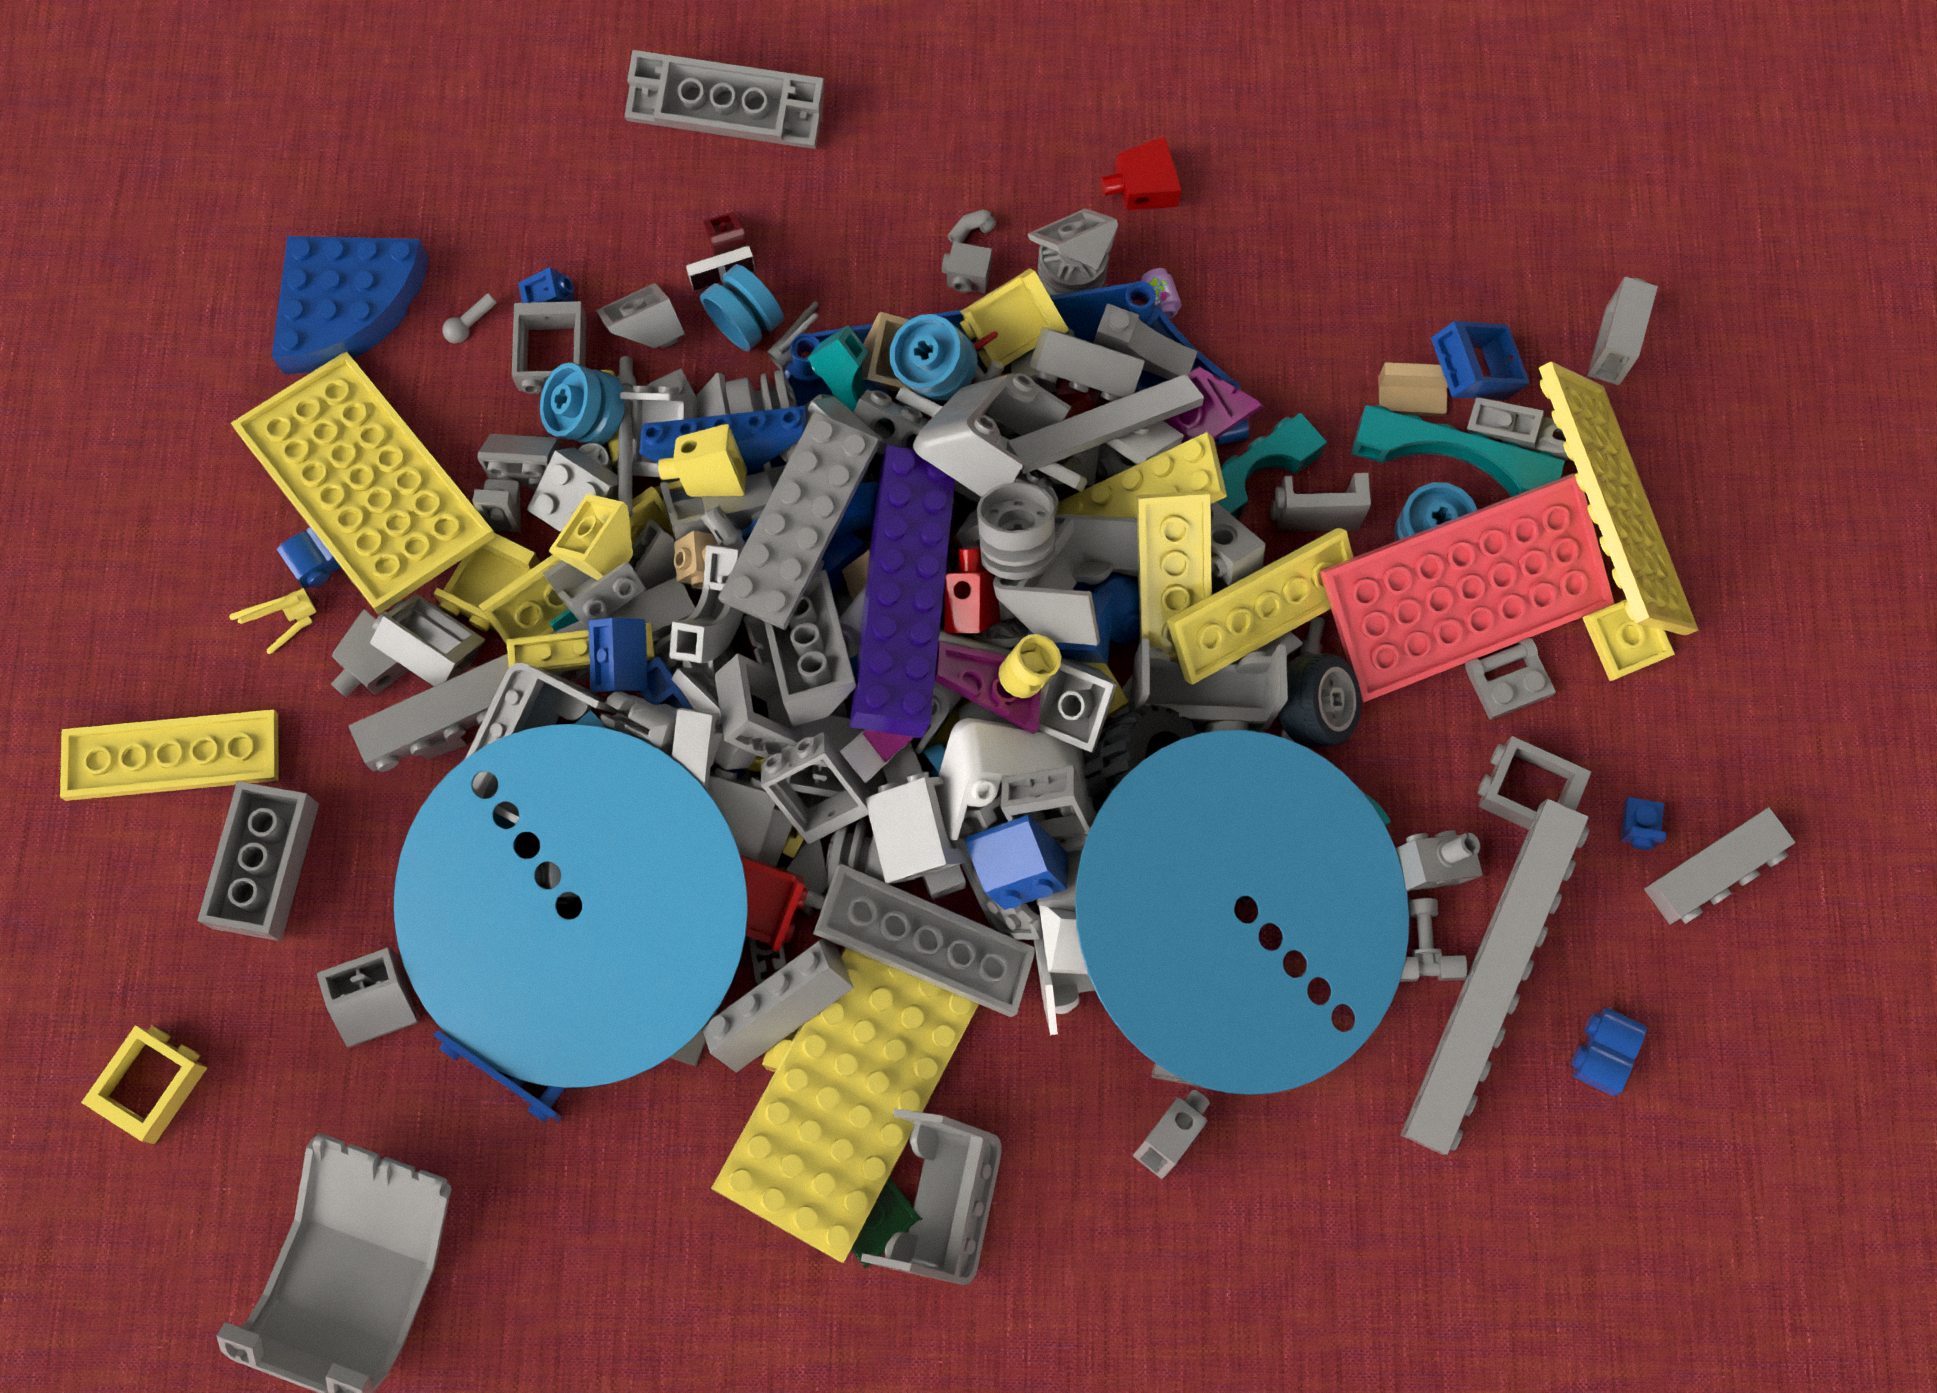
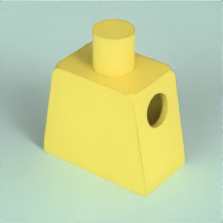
(707, 463)

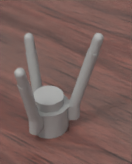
(780, 351)

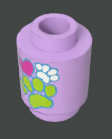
(1166, 292)

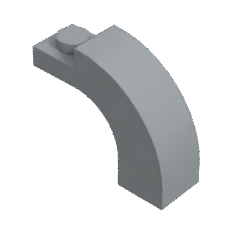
(712, 623)

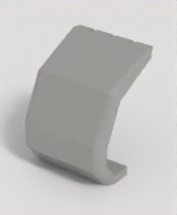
(346, 1272)

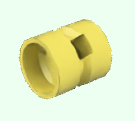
(1029, 666)

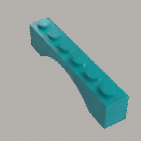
(1390, 435)

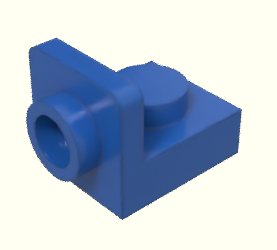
(547, 287)
(1642, 823)

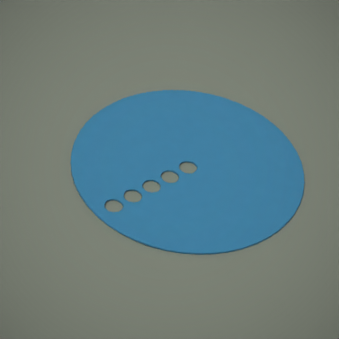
(655, 924)
(1160, 924)

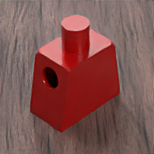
(1145, 177)
(970, 595)

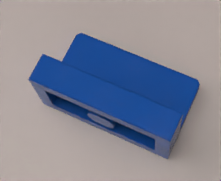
(617, 655)

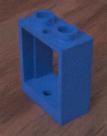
(1460, 365)

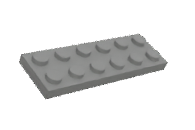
(799, 520)
(925, 940)

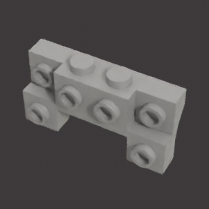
(741, 511)

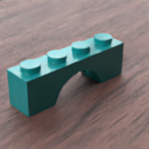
(840, 365)
(1289, 447)

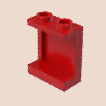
(771, 901)

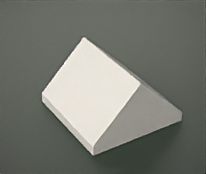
(1061, 941)

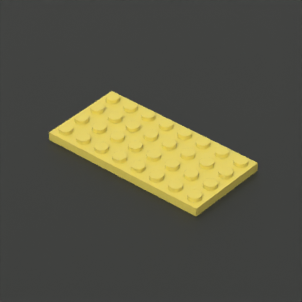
(363, 482)
(1617, 501)
(827, 1120)

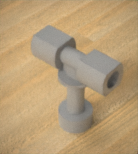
(1427, 959)

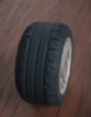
(1321, 700)

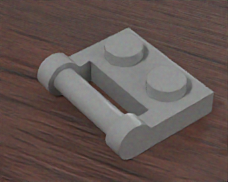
(1514, 689)

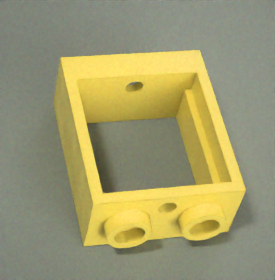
(152, 1127)

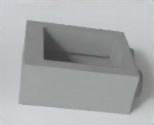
(544, 317)
(1622, 330)
(426, 640)
(740, 725)
(1046, 791)
(1492, 802)
(827, 815)

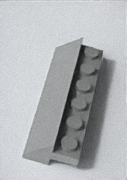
(724, 99)

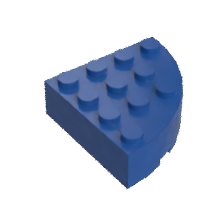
(342, 296)

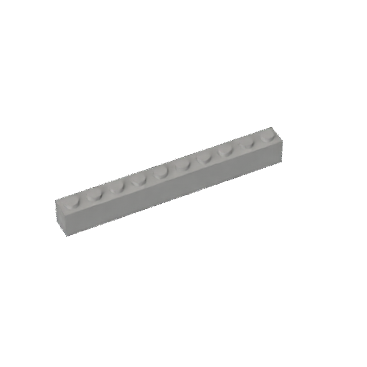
(464, 700)
(1494, 978)

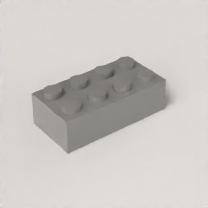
(258, 861)

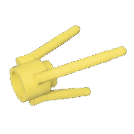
(295, 606)

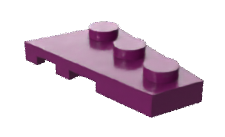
(976, 677)

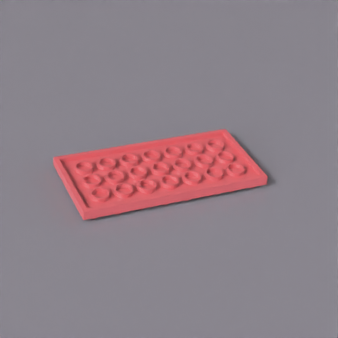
(1468, 587)

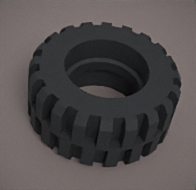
(1128, 742)

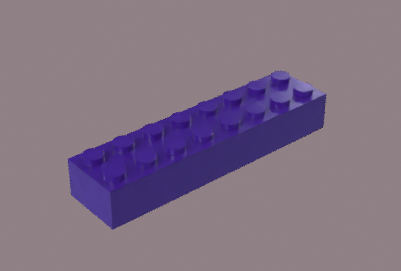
(903, 596)

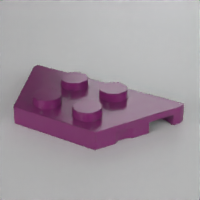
(1221, 408)

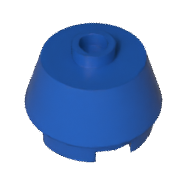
(1126, 607)

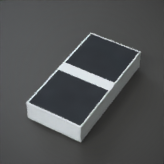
(711, 270)

